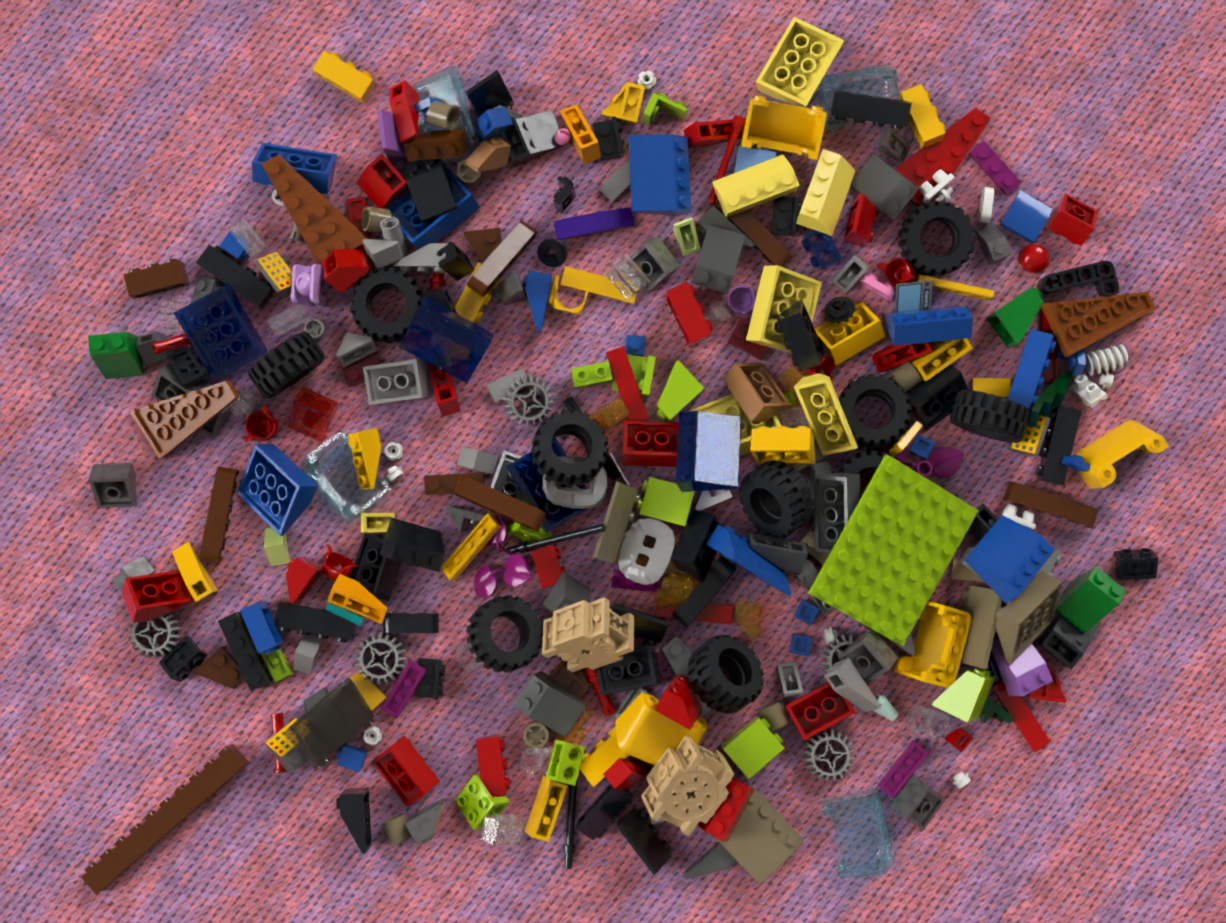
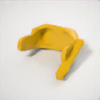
(553, 299)

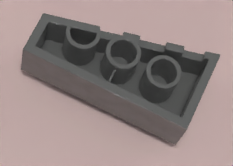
(678, 656)

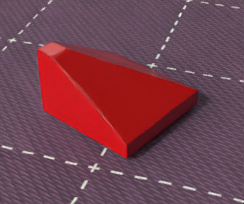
(957, 737)

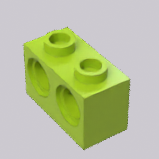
(591, 375)
(563, 762)

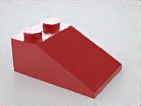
(860, 222)
(155, 595)

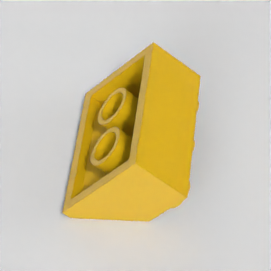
(850, 337)
(783, 445)
(601, 758)

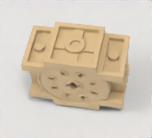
(588, 635)
(687, 785)

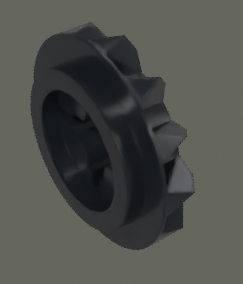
(550, 259)
(837, 304)

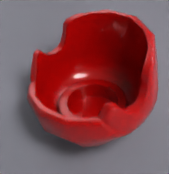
(1034, 258)
(827, 366)

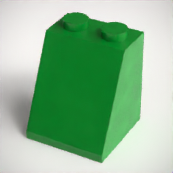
(1016, 316)
(116, 354)
(1089, 599)

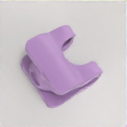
(307, 285)

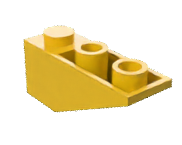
(366, 454)
(194, 573)

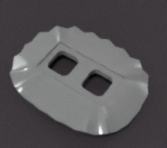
(574, 496)
(658, 556)

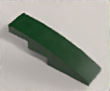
(1051, 397)

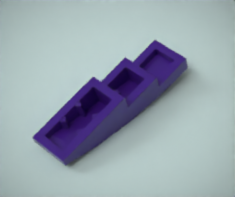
(593, 223)

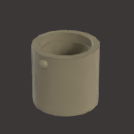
(443, 115)
(468, 176)
(372, 218)
(906, 376)
(775, 714)
(536, 734)
(396, 829)

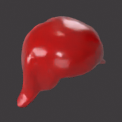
(905, 271)
(261, 425)
(330, 562)

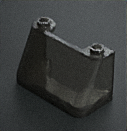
(330, 723)

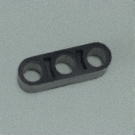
(411, 623)

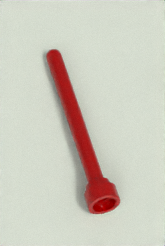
(737, 124)

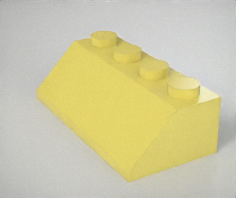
(755, 185)
(826, 193)
(825, 414)

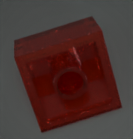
(312, 414)

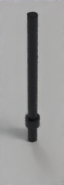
(525, 546)
(569, 847)

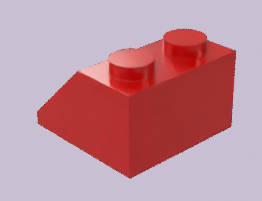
(1073, 220)
(300, 577)

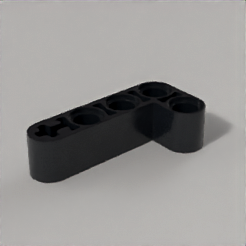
(1076, 279)
(704, 592)

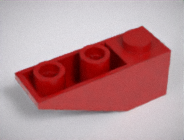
(402, 103)
(626, 773)

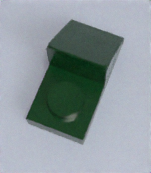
(999, 713)

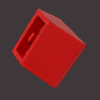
(382, 182)
(345, 267)

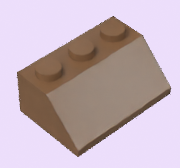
(755, 391)

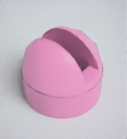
(562, 136)

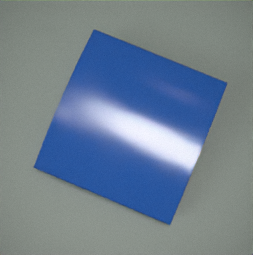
(1026, 217)

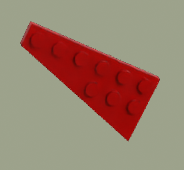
(944, 154)

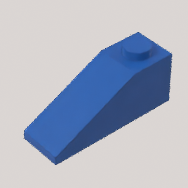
(492, 124)
(537, 291)

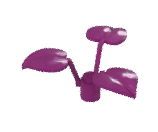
(943, 460)
(515, 570)

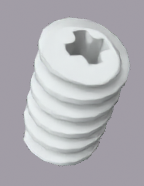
(1106, 358)

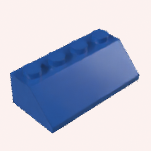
(311, 165)
(1031, 368)

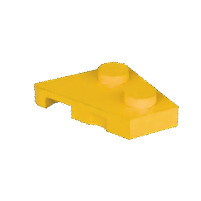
(626, 103)

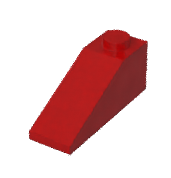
(709, 133)
(896, 355)
(444, 391)

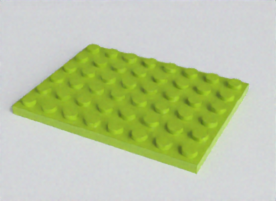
(893, 550)

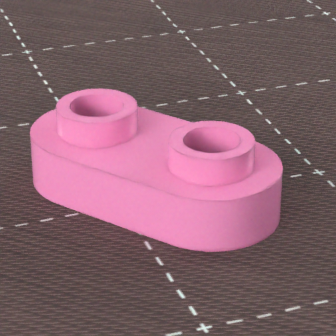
(884, 290)

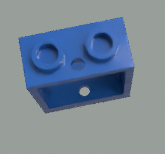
(261, 627)

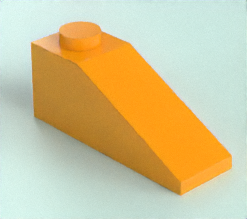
(581, 134)
(356, 598)

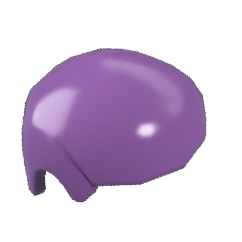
(747, 298)

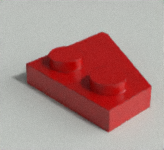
(1050, 691)

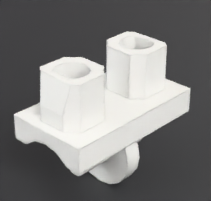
(942, 180)
(1088, 391)
(1026, 519)

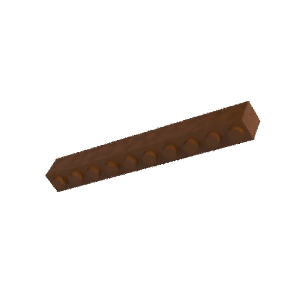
(164, 820)

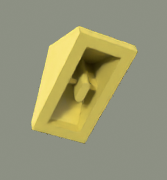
(375, 522)

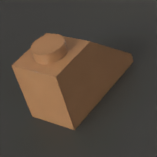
(489, 155)

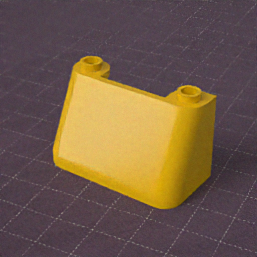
(784, 127)
(1114, 446)
(937, 646)
(649, 733)

